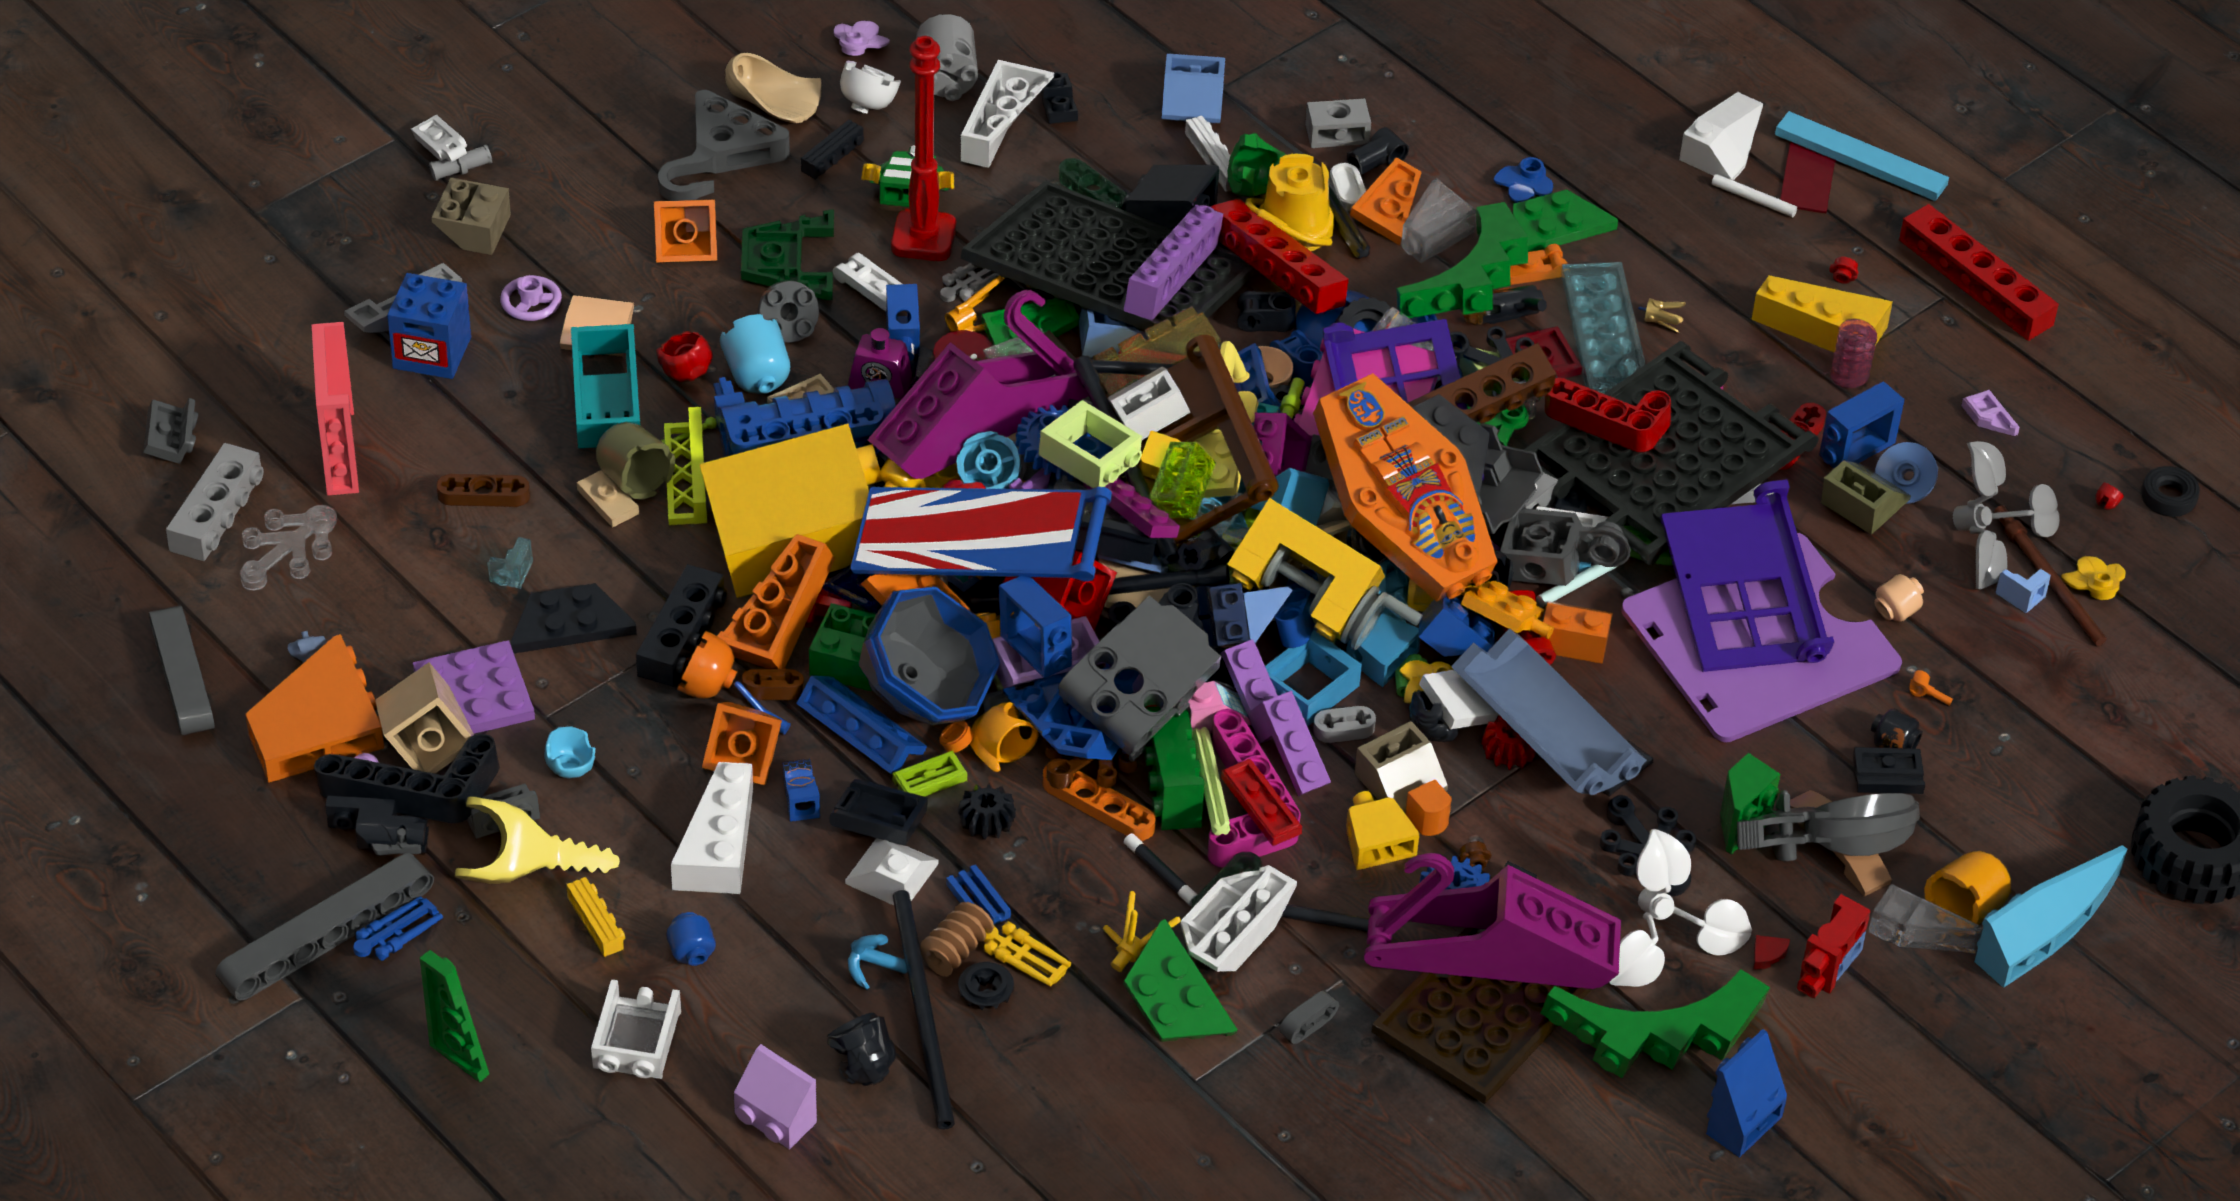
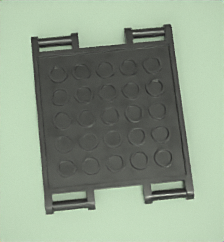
(1700, 463)

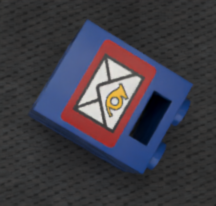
(429, 325)

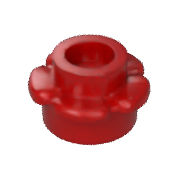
(1844, 270)

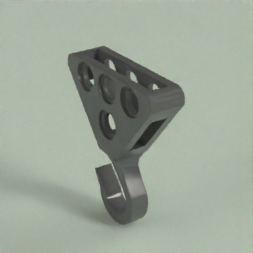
(723, 146)

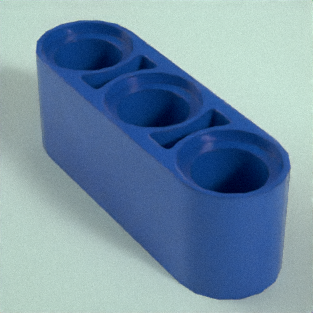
(1293, 617)

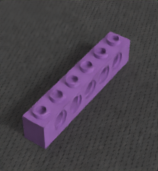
(1173, 262)

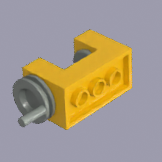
(1346, 601)

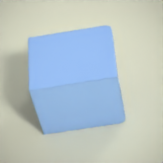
(2022, 592)

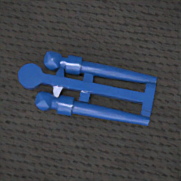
(364, 942)

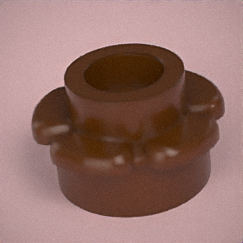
(1476, 852)

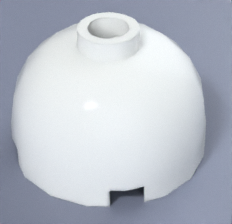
(867, 87)

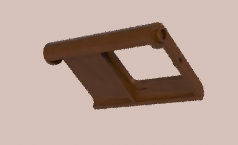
(1214, 406)

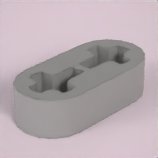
(1344, 724)

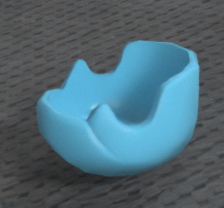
(569, 752)

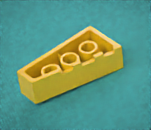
(1815, 311)

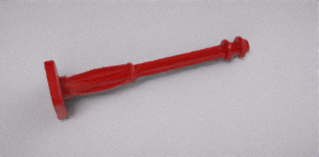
(922, 229)

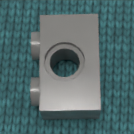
(1338, 123)

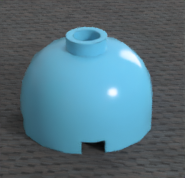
(989, 460)

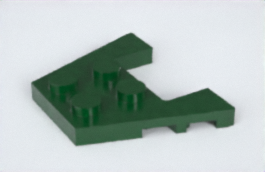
(775, 252)

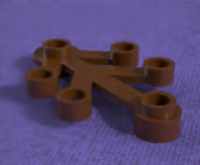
(1061, 771)

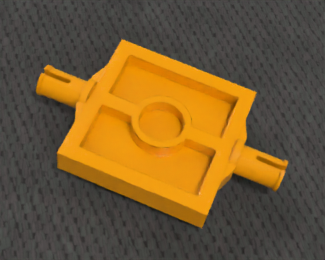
(1506, 608)

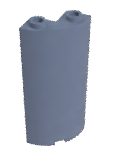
(1549, 714)

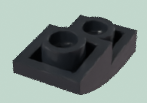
(1059, 100)

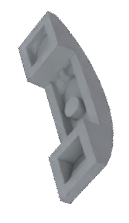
(374, 317)

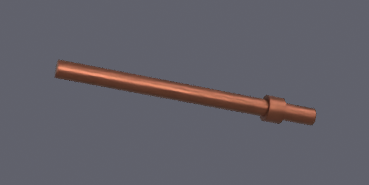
(2018, 534)

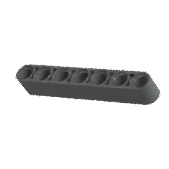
(323, 926)

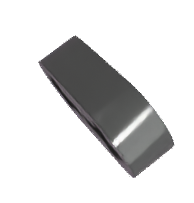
(1309, 1017)

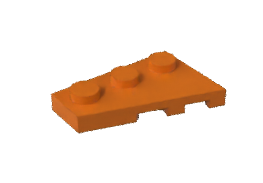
(1388, 200)

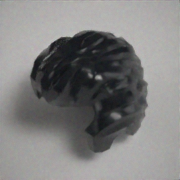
(1429, 718)

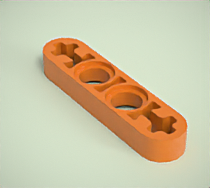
(1103, 796)

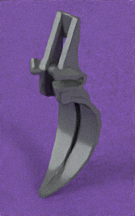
(1847, 826)

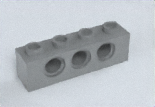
(214, 502)

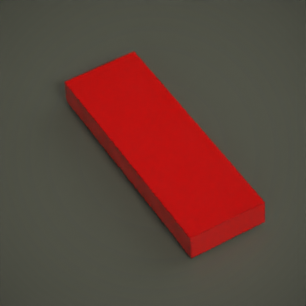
(1261, 802)

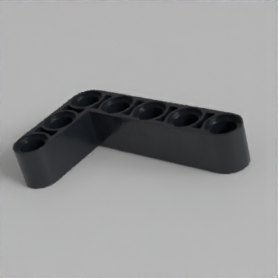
(415, 791)

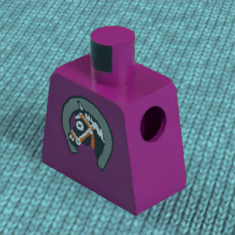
(880, 359)

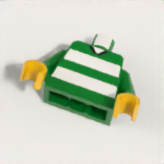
(895, 177)

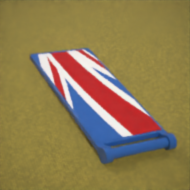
(978, 532)

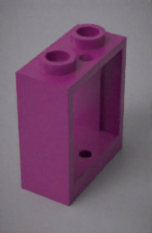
(1282, 441)

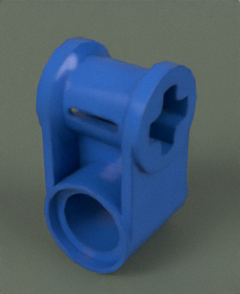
(1302, 353)

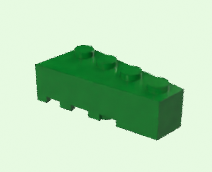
(1175, 774)

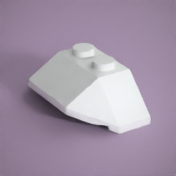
(1236, 917)

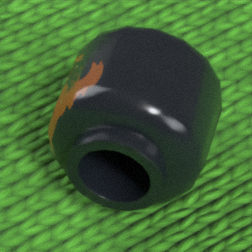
(1896, 730)

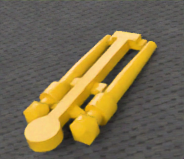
(1006, 947)

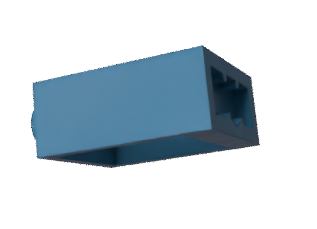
(1326, 658)

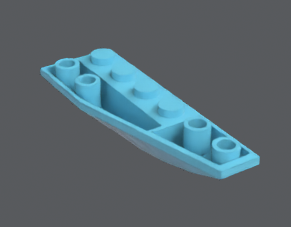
(2045, 917)

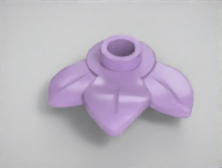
(859, 37)

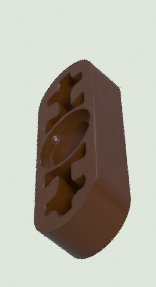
(460, 497)

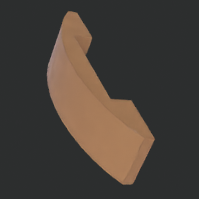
(1864, 872)

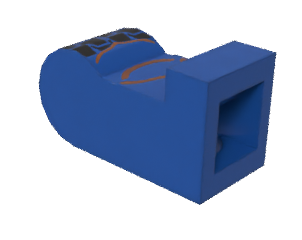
(801, 787)

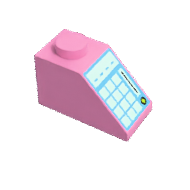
(1209, 700)

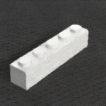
(1209, 146)

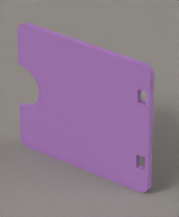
(1767, 694)

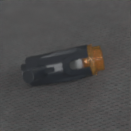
(1509, 305)

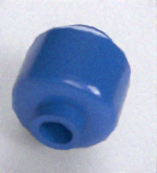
(691, 938)

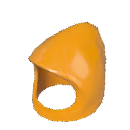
(999, 737)

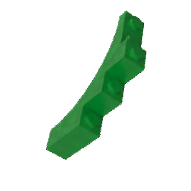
(1472, 280)
(1665, 1034)

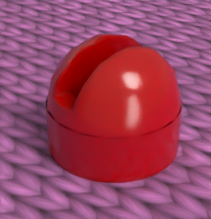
(2109, 495)

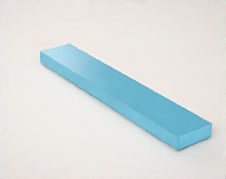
(1862, 156)

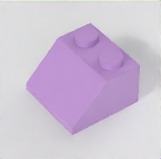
(776, 1098)

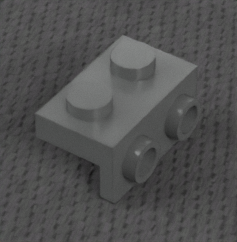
(170, 430)
(518, 796)

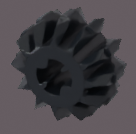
(987, 811)

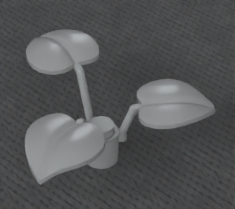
(1987, 474)

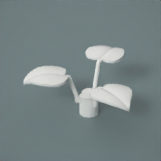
(1659, 866)

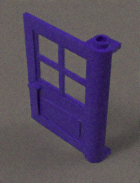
(1342, 343)
(1739, 548)

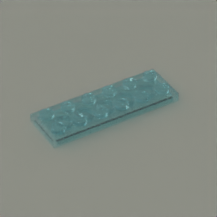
(1602, 323)

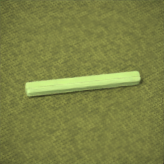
(1212, 784)

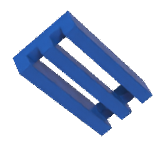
(985, 886)

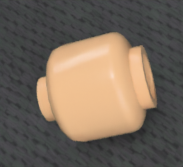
(1899, 598)

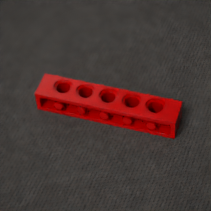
(1281, 258)
(1978, 272)

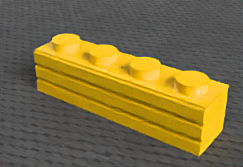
(595, 916)

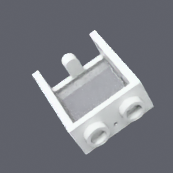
(635, 1033)

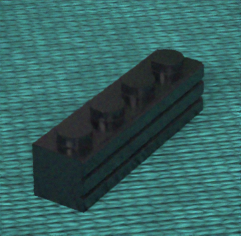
(832, 149)

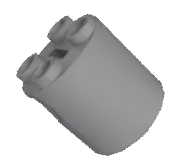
(956, 56)

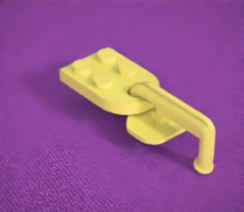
(1225, 476)

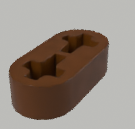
(773, 683)

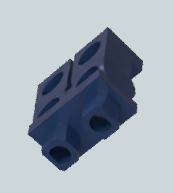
(1227, 613)

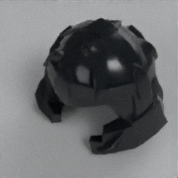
(867, 1049)

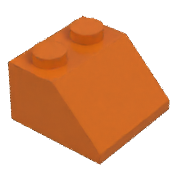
(1578, 631)

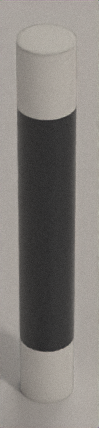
(1160, 868)

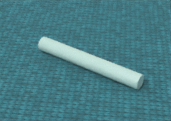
(1580, 579)

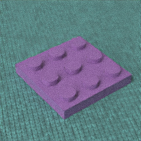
(485, 685)

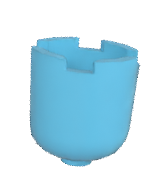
(756, 354)

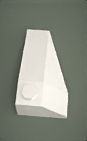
(1722, 137)

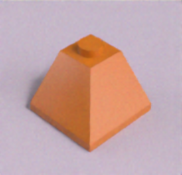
(685, 231)
(742, 736)

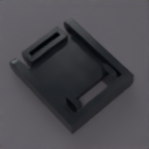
(879, 811)

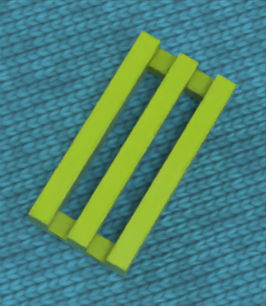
(933, 780)

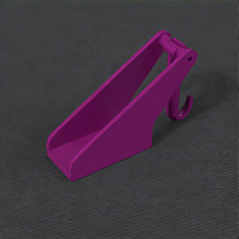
(973, 397)
(1529, 933)

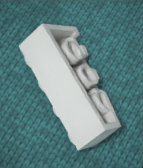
(1000, 103)

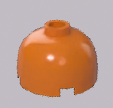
(709, 668)

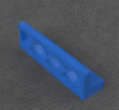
(859, 722)

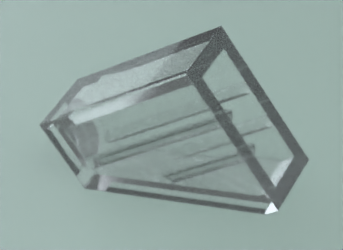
(1437, 222)

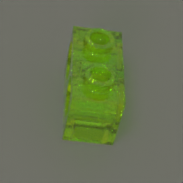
(1182, 479)

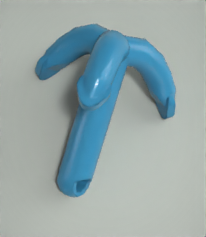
(864, 950)

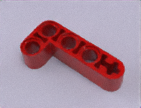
(1610, 418)

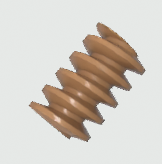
(955, 938)

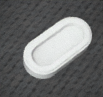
(1347, 183)

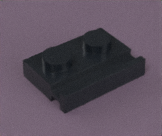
(1888, 770)

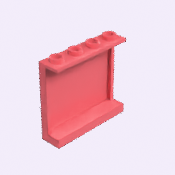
(334, 407)

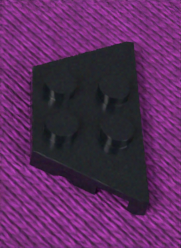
(1459, 430)
(570, 618)

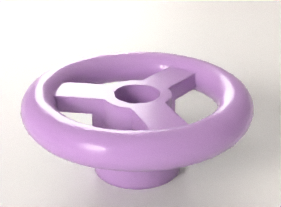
(531, 293)

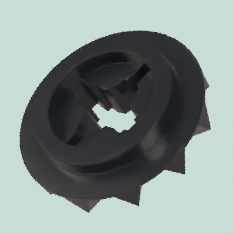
(984, 974)

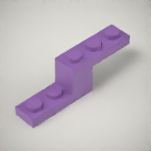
(1275, 717)

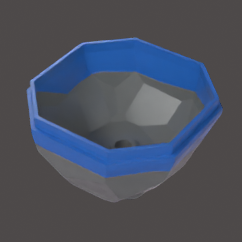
(929, 656)

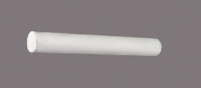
(1754, 195)

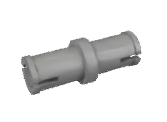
(471, 160)

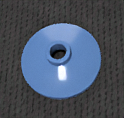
(1905, 458)

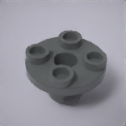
(792, 307)

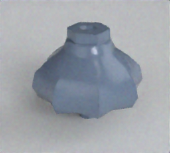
(306, 647)

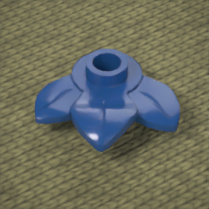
(1525, 180)

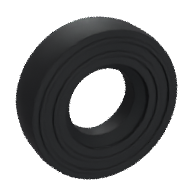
(2173, 477)

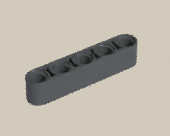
(181, 670)

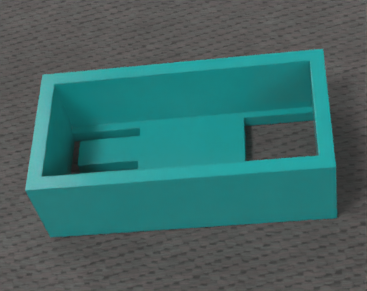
(605, 393)

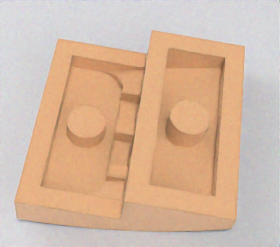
(594, 312)

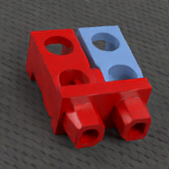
(1834, 947)

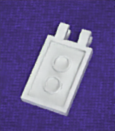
(1459, 701)

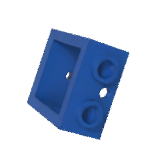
(1877, 410)
(1044, 649)

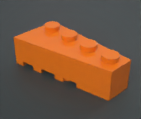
(780, 605)

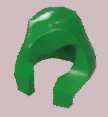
(1251, 165)

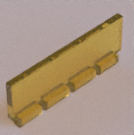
(1164, 345)

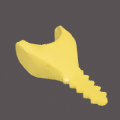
(529, 848)

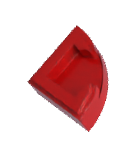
(1769, 951)

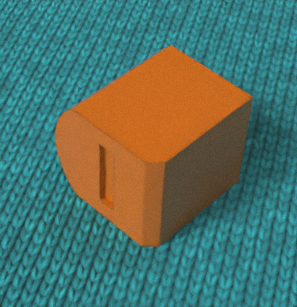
(1429, 808)

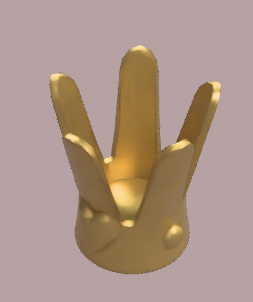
(1656, 315)

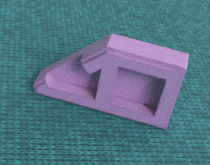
(1989, 413)

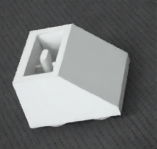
(1149, 403)

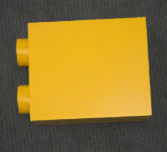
(787, 489)

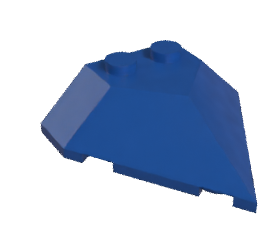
(1062, 724)

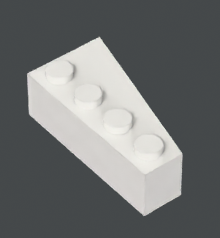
(716, 838)

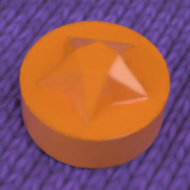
(956, 736)

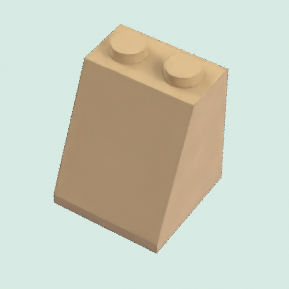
(423, 720)

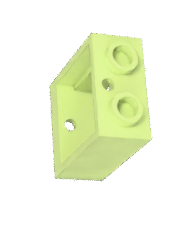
(1058, 447)

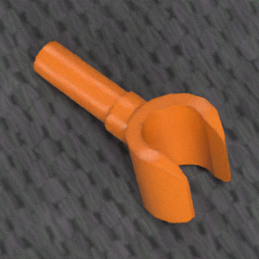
(1920, 686)

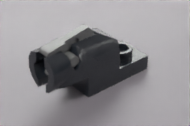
(378, 825)

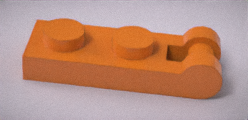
(1536, 269)

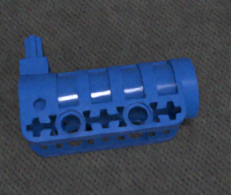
(754, 426)

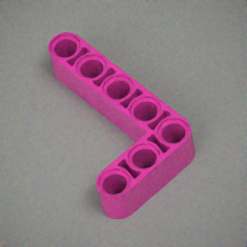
(1236, 744)

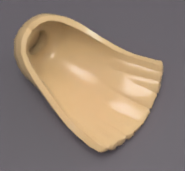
(772, 88)

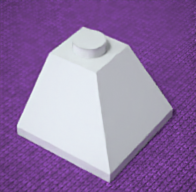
(891, 868)

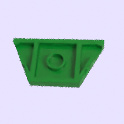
(1561, 219)
(1174, 991)

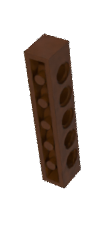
(1527, 364)

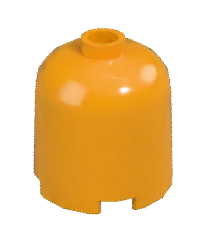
(1970, 886)

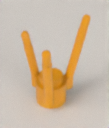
(964, 316)

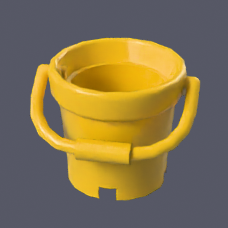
(1298, 200)

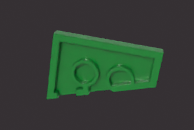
(1054, 315)

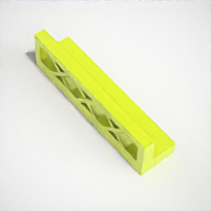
(696, 456)

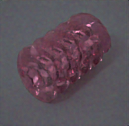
(1853, 353)

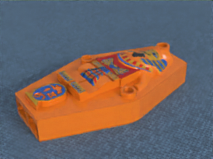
(1405, 487)

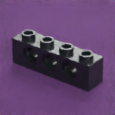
(681, 625)

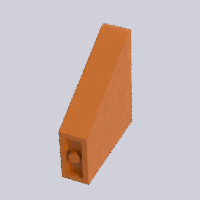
(315, 714)

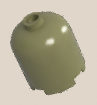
(634, 459)

